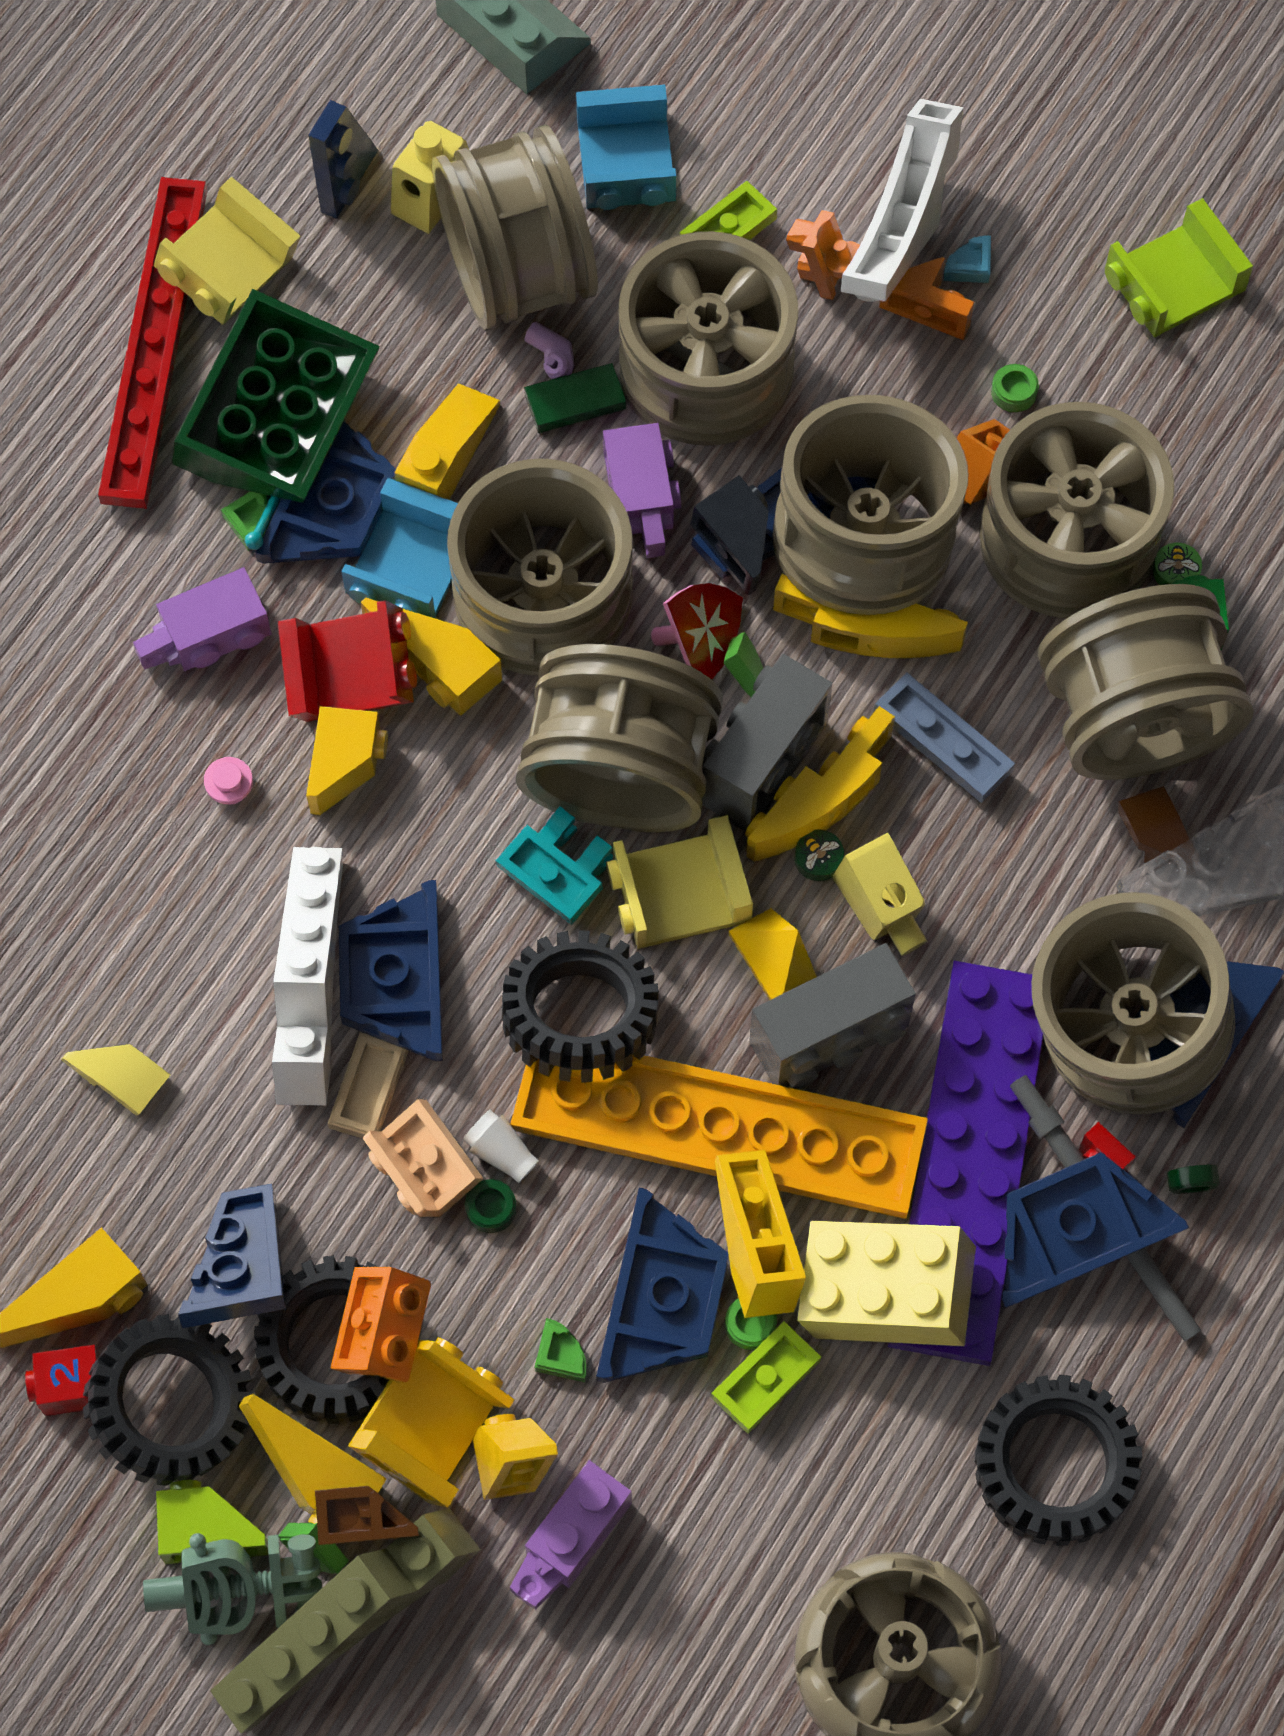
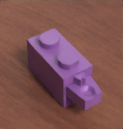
(639, 476)
(206, 624)
(570, 1534)

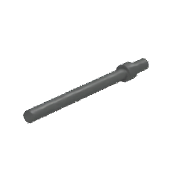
(1048, 1124)

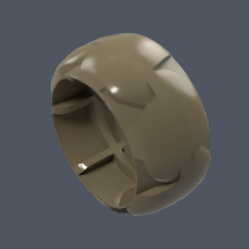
(877, 1589)

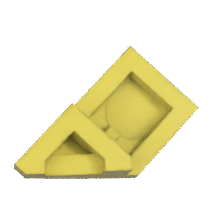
(120, 1072)

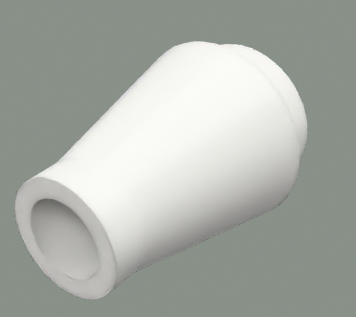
(499, 1145)

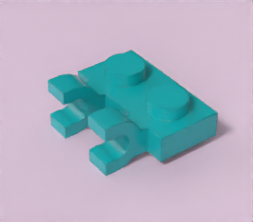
(552, 875)

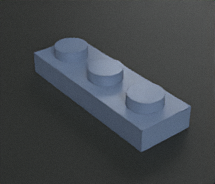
(945, 738)

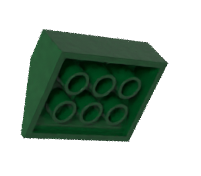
(273, 400)

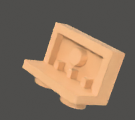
(423, 1161)

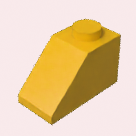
(343, 755)

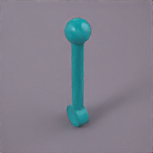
(254, 539)

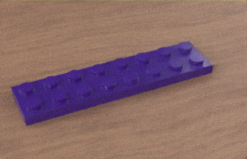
(977, 1134)

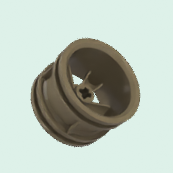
(515, 226)
(709, 285)
(1089, 454)
(502, 511)
(865, 554)
(1144, 682)
(1091, 943)

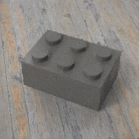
(765, 740)
(832, 1018)

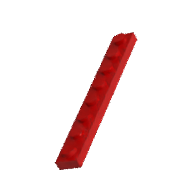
(149, 355)

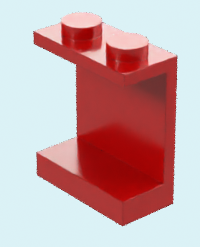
(347, 662)

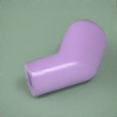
(556, 349)

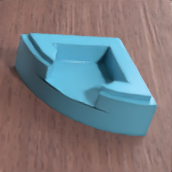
(970, 262)

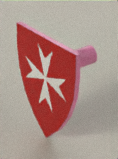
(701, 624)

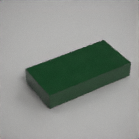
(575, 398)

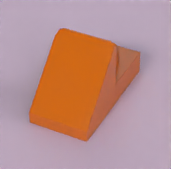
(923, 301)

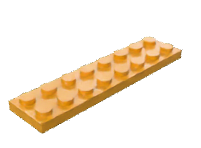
(692, 1114)

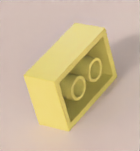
(887, 1283)

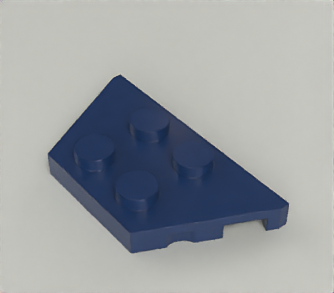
(337, 510)
(394, 973)
(1250, 990)
(1078, 1225)
(662, 1295)

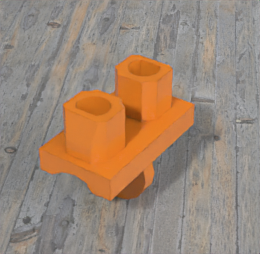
(823, 251)

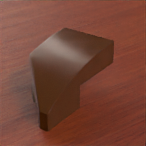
(1153, 822)
(358, 1515)

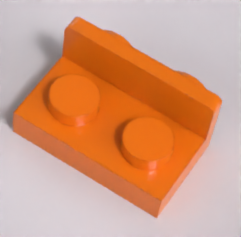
(381, 1323)

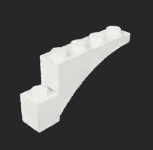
(910, 202)
(306, 977)

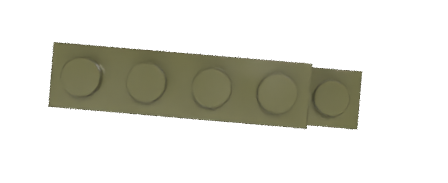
(342, 1614)

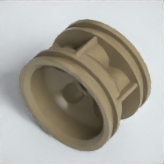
(619, 737)

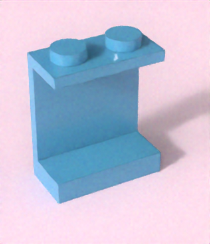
(625, 147)
(406, 552)

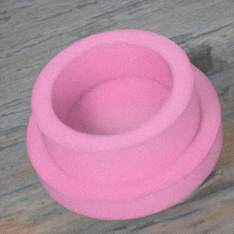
(228, 780)

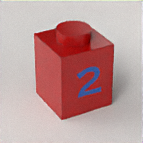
(60, 1379)

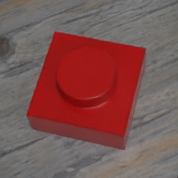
(1099, 1140)

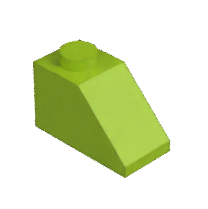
(199, 1509)

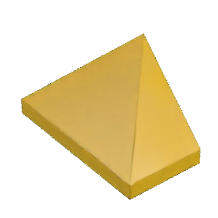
(773, 953)

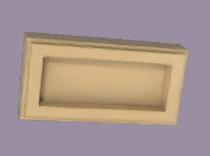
(367, 1086)

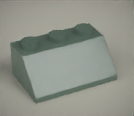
(517, 36)

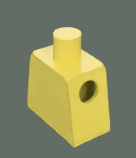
(412, 176)
(879, 875)

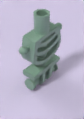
(288, 1580)

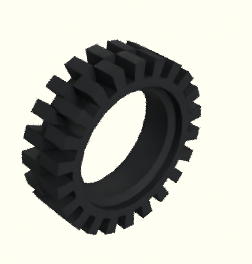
(570, 1052)
(273, 1350)
(1098, 1414)
(124, 1441)

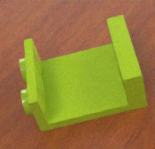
(1180, 271)

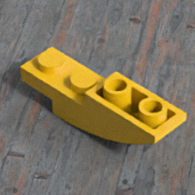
(897, 634)
(823, 798)

